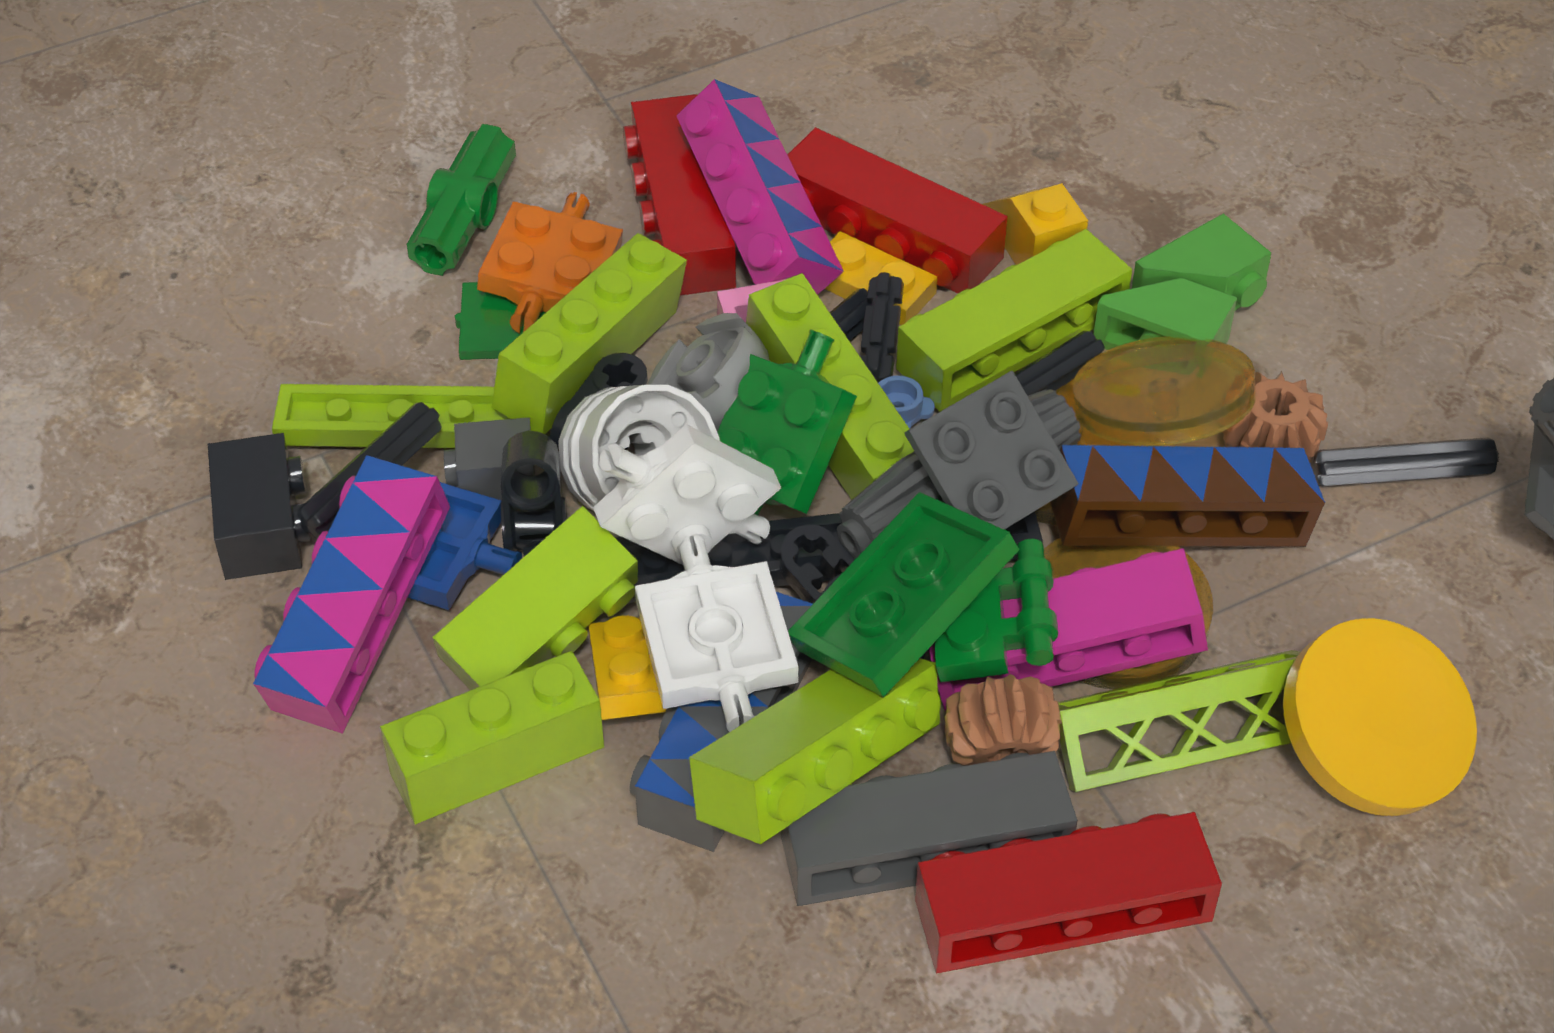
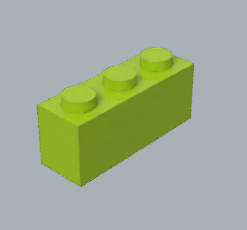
(540, 603)
(493, 736)

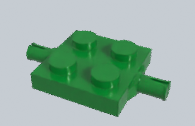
(789, 420)

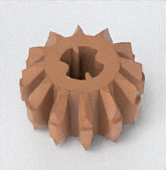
(1281, 418)
(1001, 719)

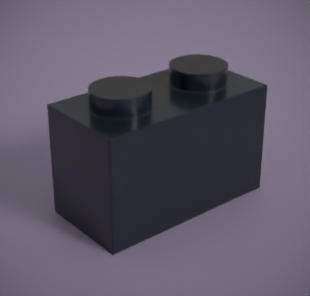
(256, 505)

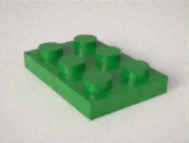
(902, 593)

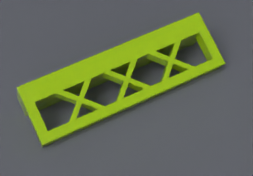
(1170, 697)

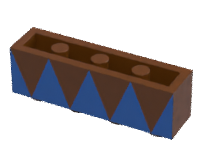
(1188, 496)

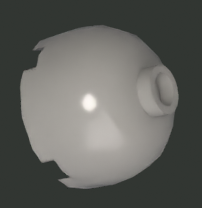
(712, 363)

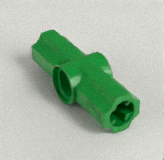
(461, 200)

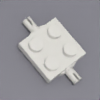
(685, 491)
(715, 633)

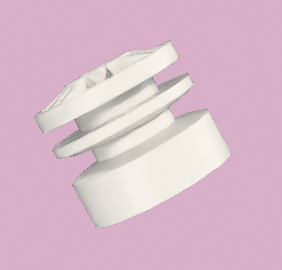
(622, 416)

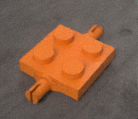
(544, 256)

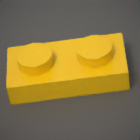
(864, 262)
(623, 668)

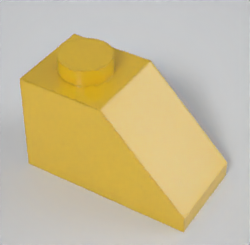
(1038, 220)

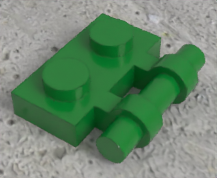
(981, 635)

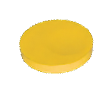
(1380, 717)

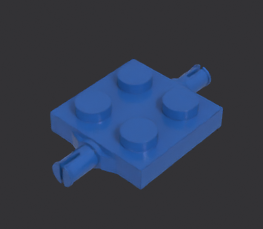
(462, 548)

